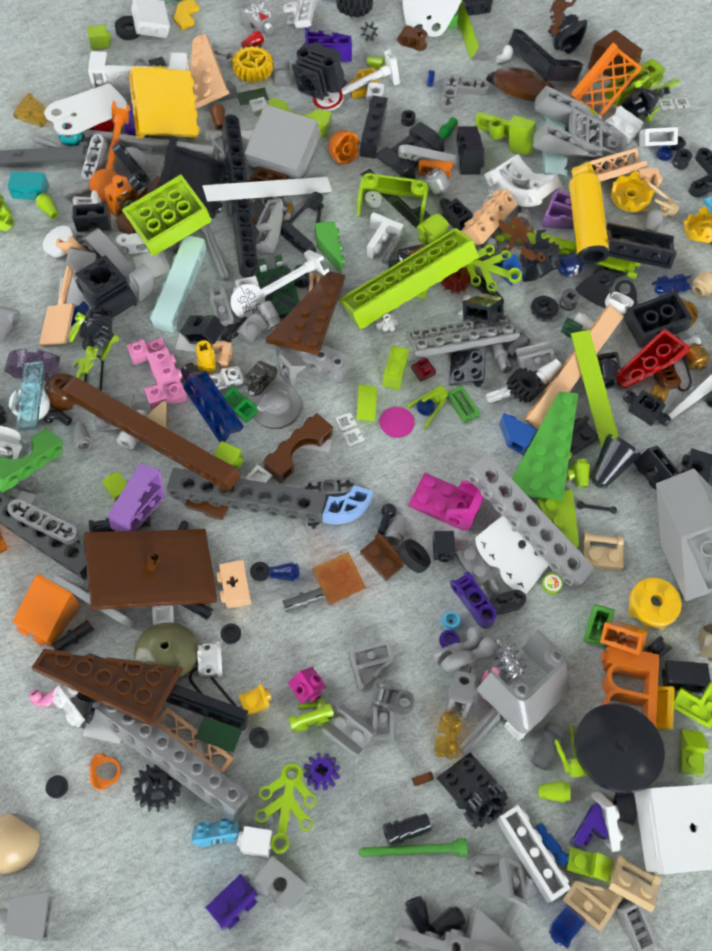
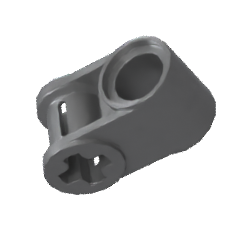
(392, 698)

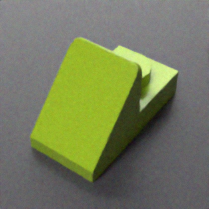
(692, 751)
(589, 865)

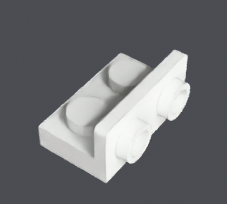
(626, 123)

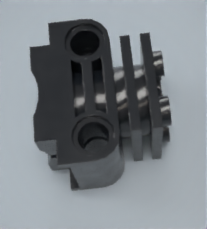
(318, 70)
(105, 287)

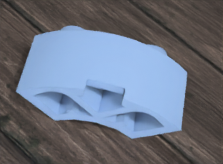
(348, 507)

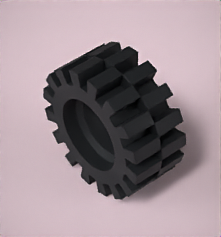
(524, 385)

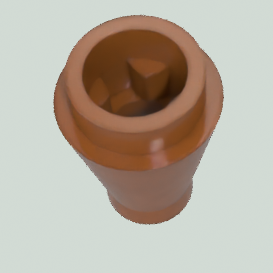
(218, 115)

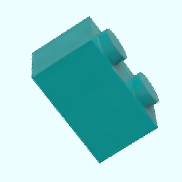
(27, 185)

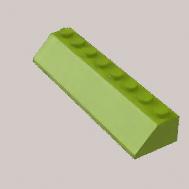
(409, 278)

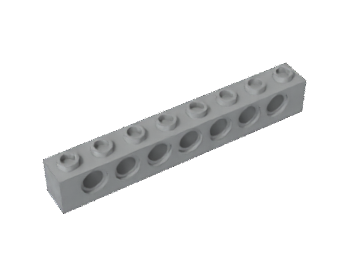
(526, 509)
(176, 761)

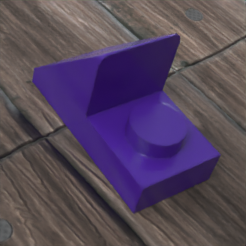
(592, 822)

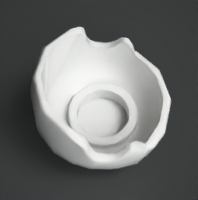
(619, 301)

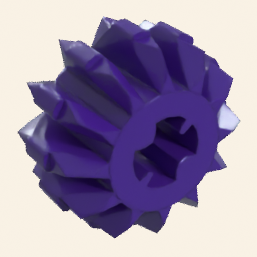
(316, 777)

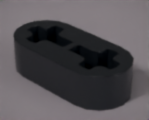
(506, 597)

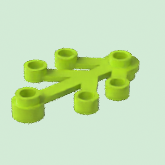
(488, 266)
(286, 803)

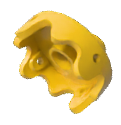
(634, 186)
(699, 226)
(649, 614)

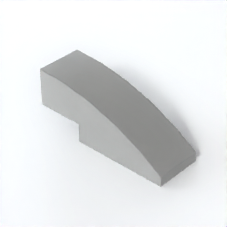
(269, 226)

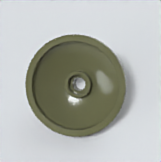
(180, 652)

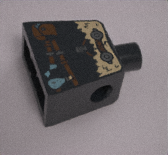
(483, 308)

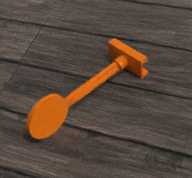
(103, 177)

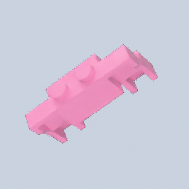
(163, 369)

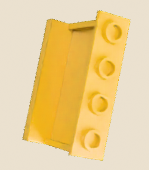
(163, 102)

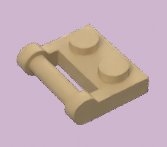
(603, 557)
(631, 887)

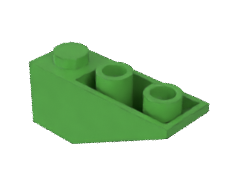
(327, 243)

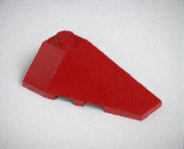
(655, 356)

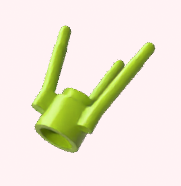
(438, 396)
(573, 767)

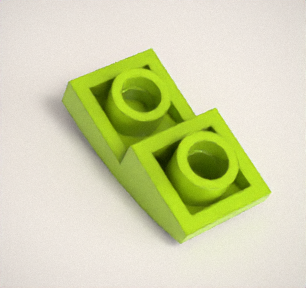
(366, 403)

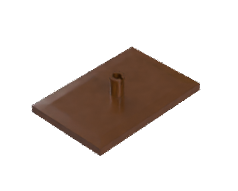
(148, 568)

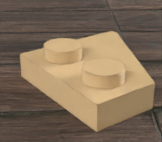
(592, 903)

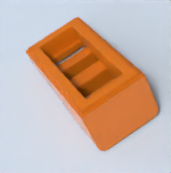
(446, 166)

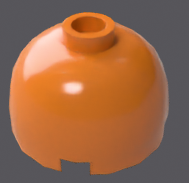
(343, 146)

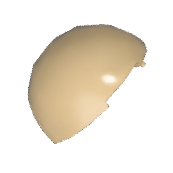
(17, 844)

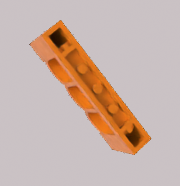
(642, 667)

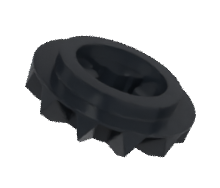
(541, 302)

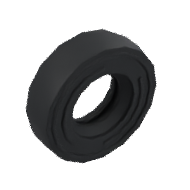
(126, 34)
(414, 556)

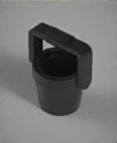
(609, 368)

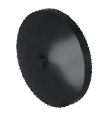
(619, 748)

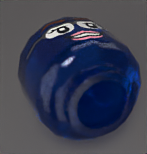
(570, 265)

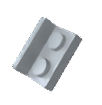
(349, 731)

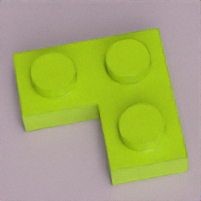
(695, 707)

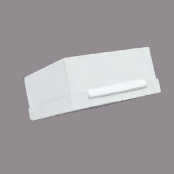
(676, 828)

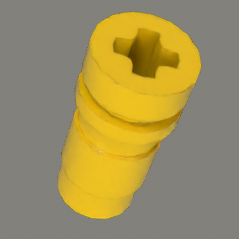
(205, 357)

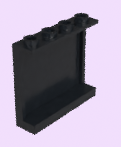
(196, 170)

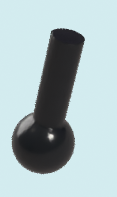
(388, 511)

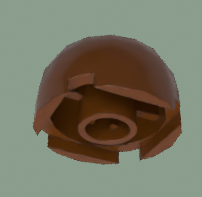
(53, 387)

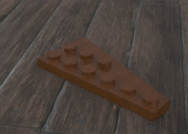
(309, 321)
(118, 683)

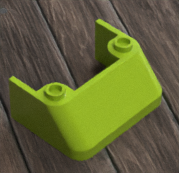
(393, 186)

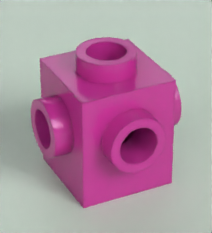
(307, 685)

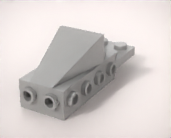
(480, 935)

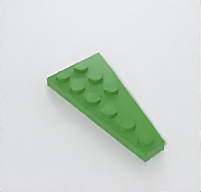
(546, 461)

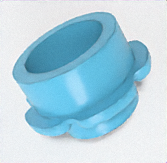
(451, 616)

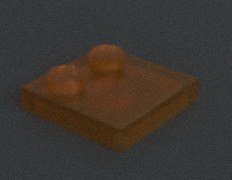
(338, 578)

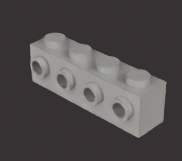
(328, 363)

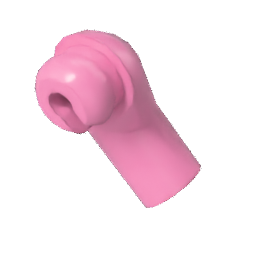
(40, 698)

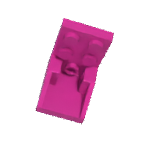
(447, 502)

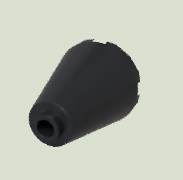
(613, 461)

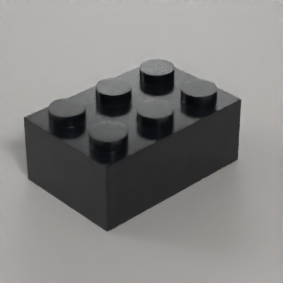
(651, 317)

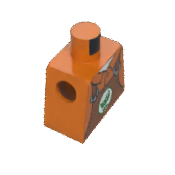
(119, 195)

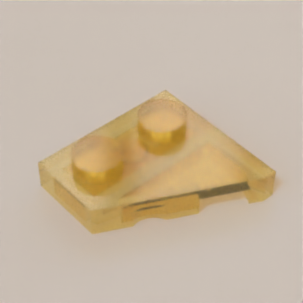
(30, 111)

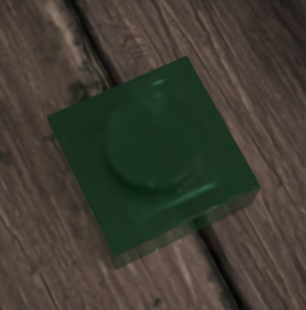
(570, 326)

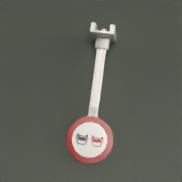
(334, 100)

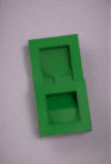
(240, 405)

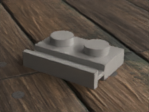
(535, 356)

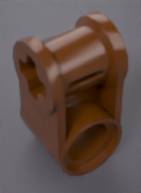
(412, 37)

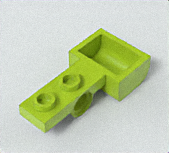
(518, 130)

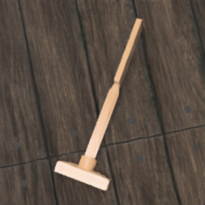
(59, 317)

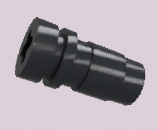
(406, 829)

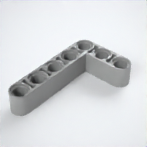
(139, 279)

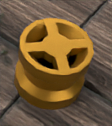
(659, 392)

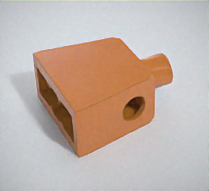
(626, 638)

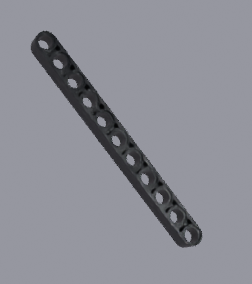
(240, 208)

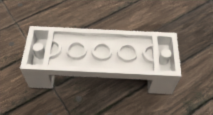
(118, 76)

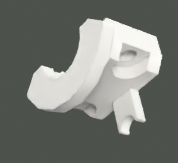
(210, 660)

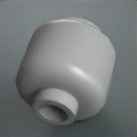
(437, 181)

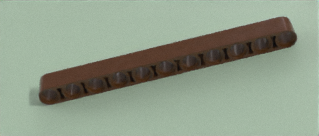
(151, 433)

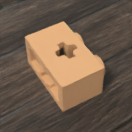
(236, 595)

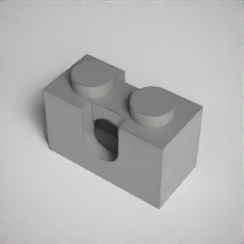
(295, 886)

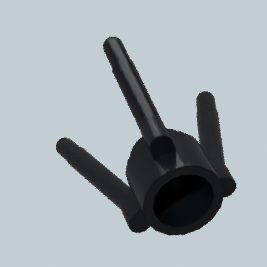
(314, 202)

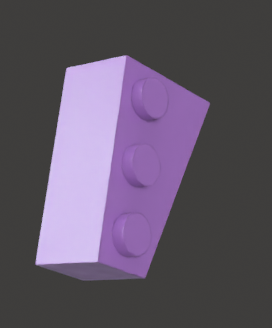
(559, 211)
(137, 499)

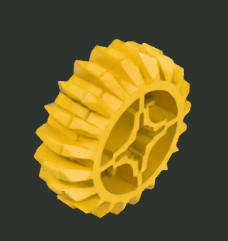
(252, 64)

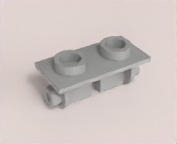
(217, 142)

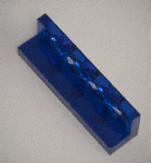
(214, 402)

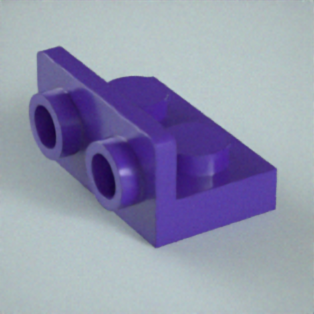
(232, 902)

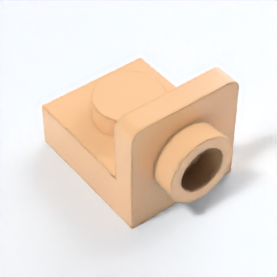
(652, 175)
(224, 353)

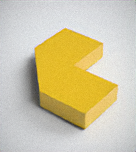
(182, 14)
(361, 91)

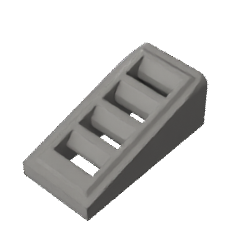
(643, 921)

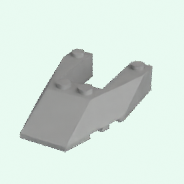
(587, 133)

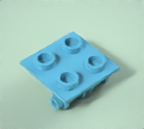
(205, 832)

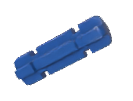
(552, 845)

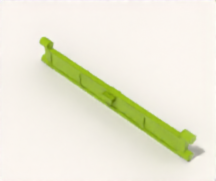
(570, 247)

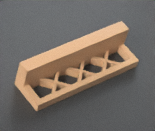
(617, 170)
(167, 711)

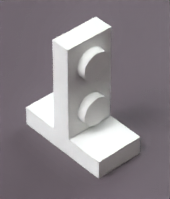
(384, 228)

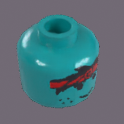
(70, 140)

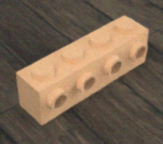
(486, 219)

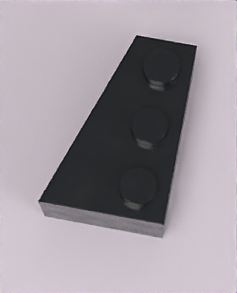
(470, 150)

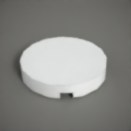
(49, 242)

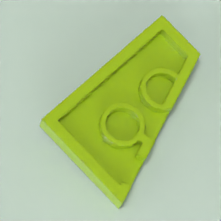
(562, 515)

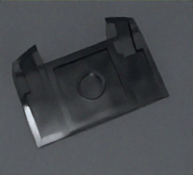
(419, 136)

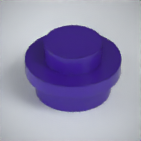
(448, 638)

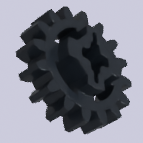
(155, 796)
(485, 806)

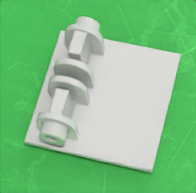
(62, 699)

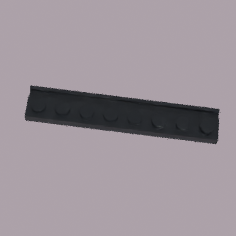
(207, 706)

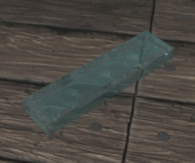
(30, 396)

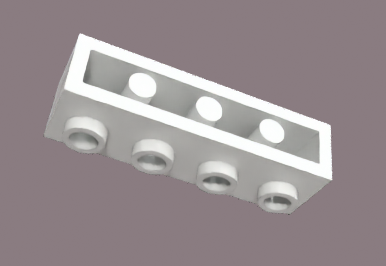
(533, 854)

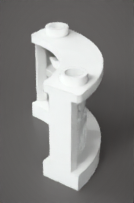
(519, 173)

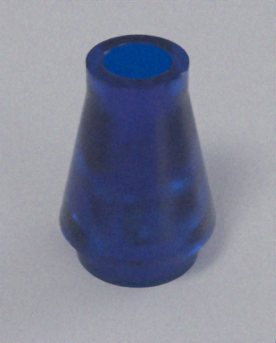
(285, 572)

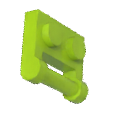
(319, 717)

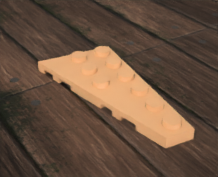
(206, 73)

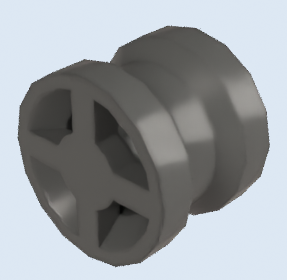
(566, 302)

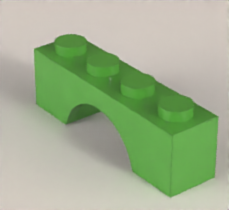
(44, 448)

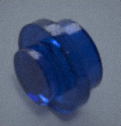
(664, 153)
(425, 408)

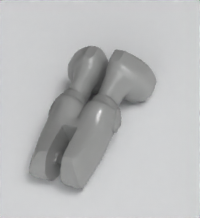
(464, 654)

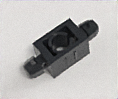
(455, 212)
(654, 407)

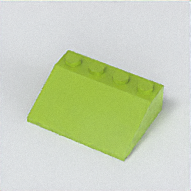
(167, 215)

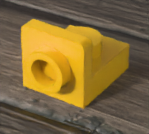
(255, 700)

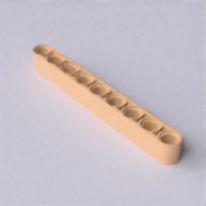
(571, 372)

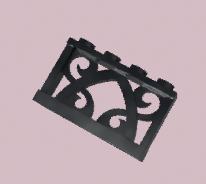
(641, 245)

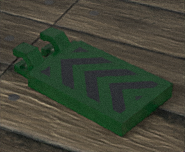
(285, 297)

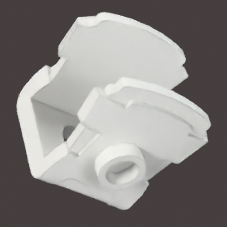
(10, 439)

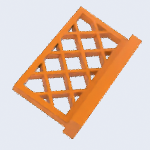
(597, 70)

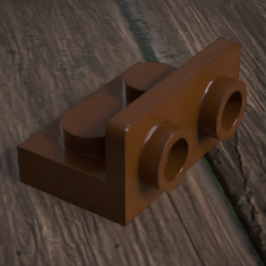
(382, 557)

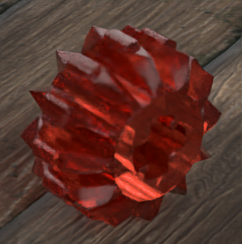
(457, 281)

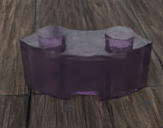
(18, 357)

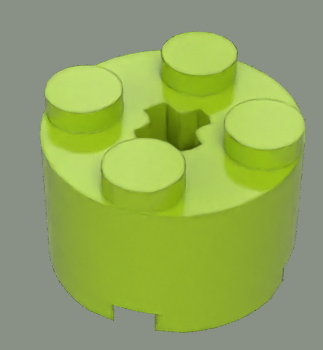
(432, 229)

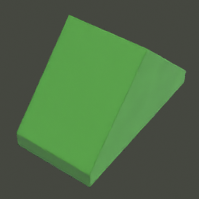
(595, 625)

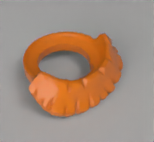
(97, 782)

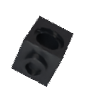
(443, 546)

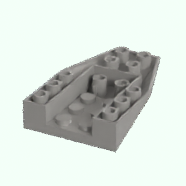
(687, 531)

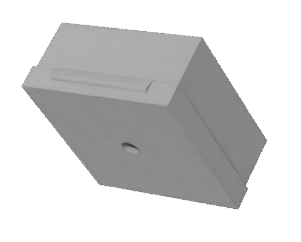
(282, 142)

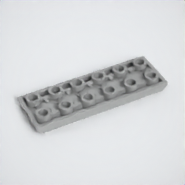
(462, 336)

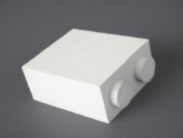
(150, 18)

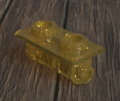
(450, 726)

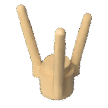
(668, 207)

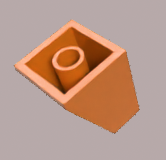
(45, 611)

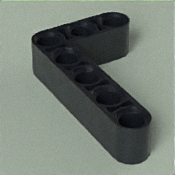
(542, 61)

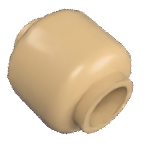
(702, 284)

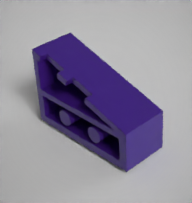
(336, 41)

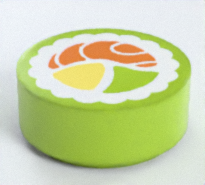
(552, 583)

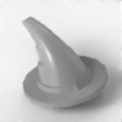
(277, 406)

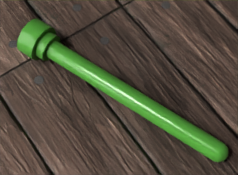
(457, 847)

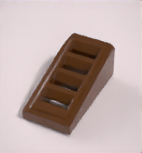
(674, 381)

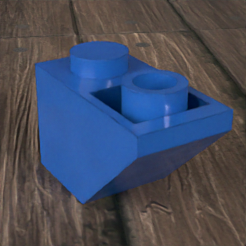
(516, 433)

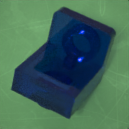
(566, 926)

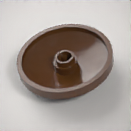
(520, 82)

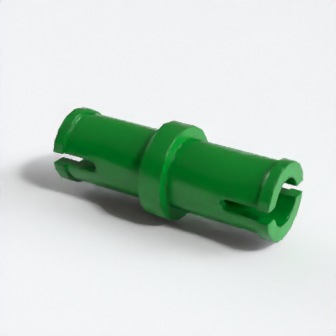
(446, 129)

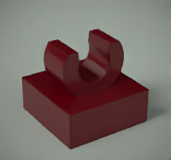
(423, 369)

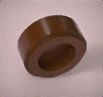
(423, 778)

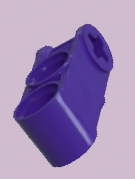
(466, 588)

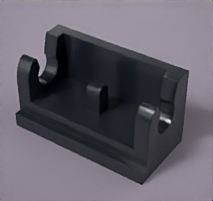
(688, 675)

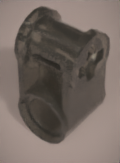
(260, 375)

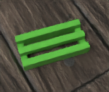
(457, 408)

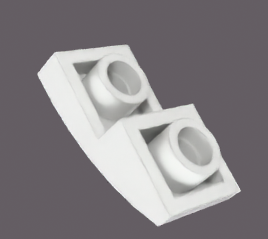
(227, 378)

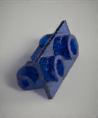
(664, 284)

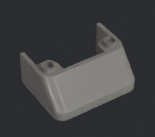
(519, 703)

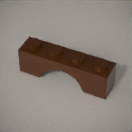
(313, 432)

